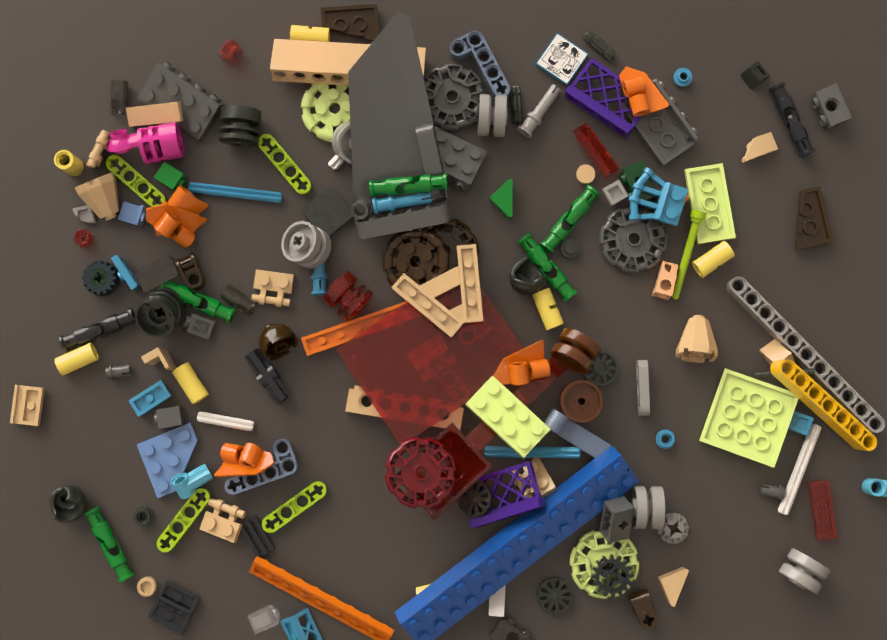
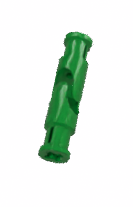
(415, 184)
(576, 211)
(538, 256)
(214, 307)
(103, 534)

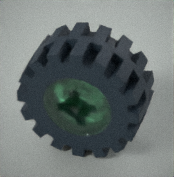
(108, 278)

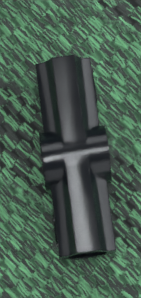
(267, 376)

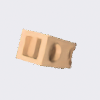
(665, 280)

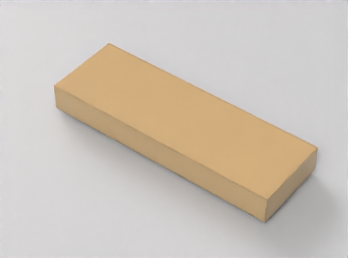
(154, 114)

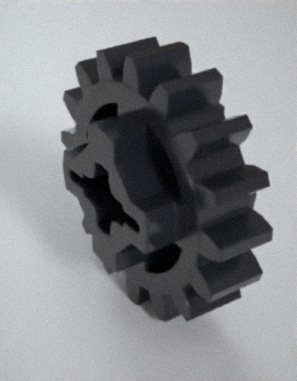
(609, 584)

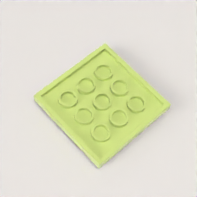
(749, 418)

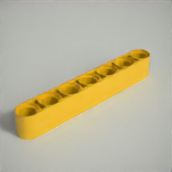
(859, 437)

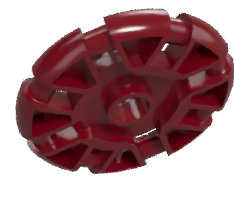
(409, 478)

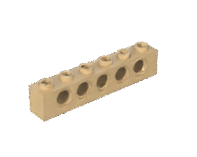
(355, 405)

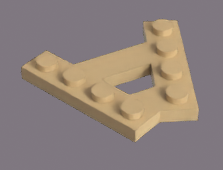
(424, 296)

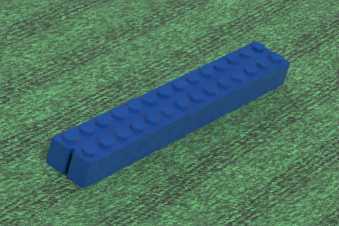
(516, 547)

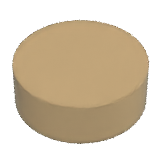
(585, 174)
(147, 586)

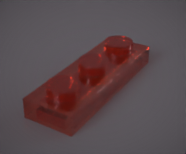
(596, 150)
(822, 509)

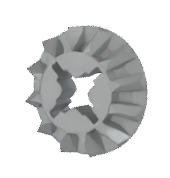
(682, 525)

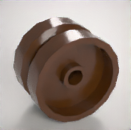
(575, 351)
(569, 401)

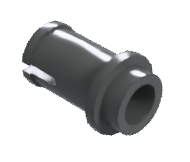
(118, 371)
(772, 491)

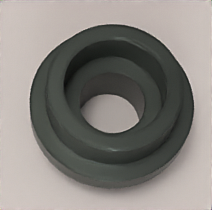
(137, 516)

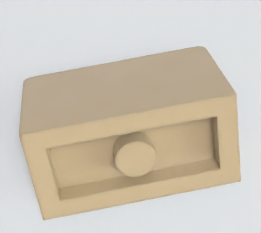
(158, 355)

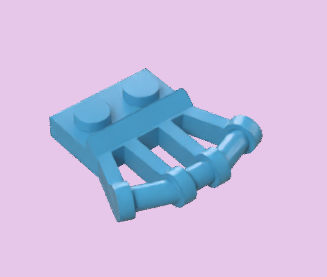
(669, 202)

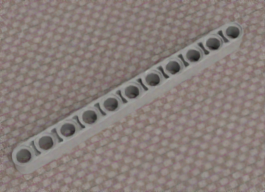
(813, 356)

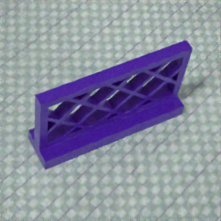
(595, 107)
(510, 509)

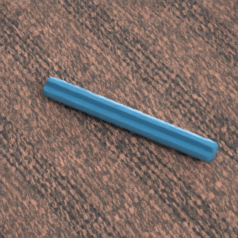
(235, 192)
(536, 452)

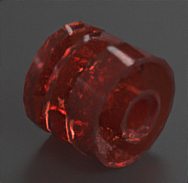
(343, 292)

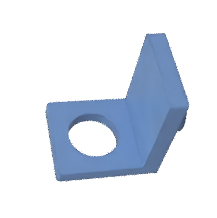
(133, 214)

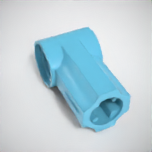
(187, 483)
(881, 487)

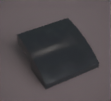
(174, 607)

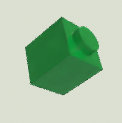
(170, 176)

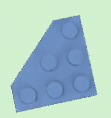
(168, 456)

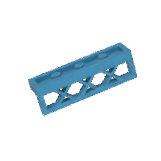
(294, 629)

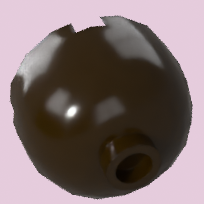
(276, 341)

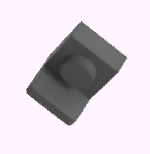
(198, 325)

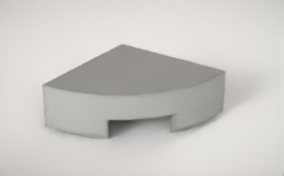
(85, 214)

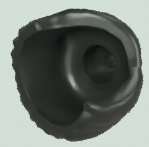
(526, 277)
(68, 503)

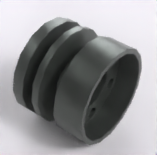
(239, 122)
(159, 312)

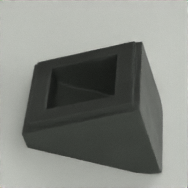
(754, 75)

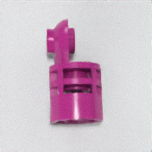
(154, 142)

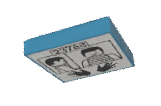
(561, 59)

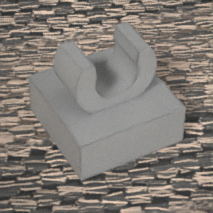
(615, 192)

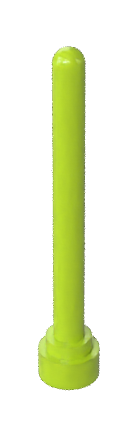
(696, 218)

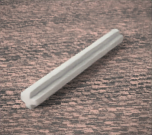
(799, 469)

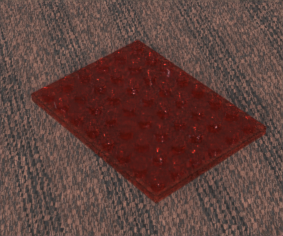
(420, 372)

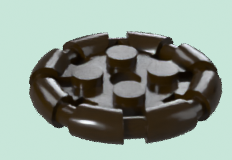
(451, 240)
(409, 251)

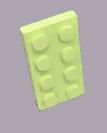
(709, 194)
(507, 417)

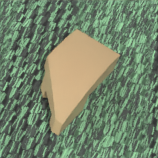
(760, 146)

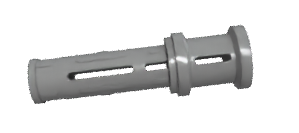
(534, 118)

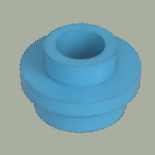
(678, 81)
(671, 439)

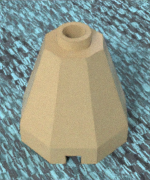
(101, 195)
(697, 341)

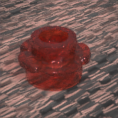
(78, 238)

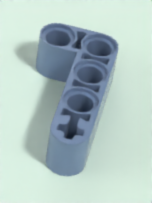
(484, 67)
(575, 434)
(262, 477)

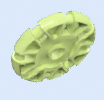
(322, 107)
(595, 553)

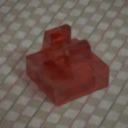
(227, 50)

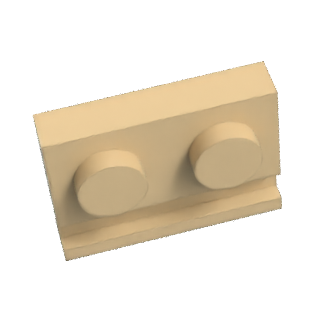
(27, 405)

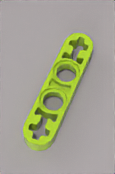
(286, 163)
(136, 182)
(293, 505)
(184, 520)

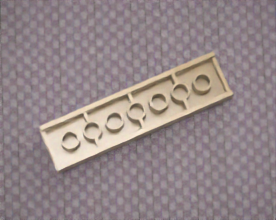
(318, 58)

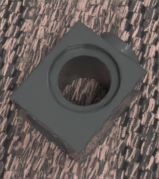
(169, 417)

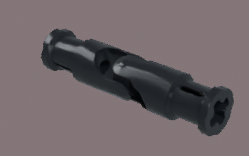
(796, 130)
(85, 334)

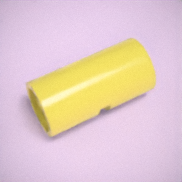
(305, 33)
(68, 163)
(712, 259)
(547, 309)
(76, 359)
(190, 383)

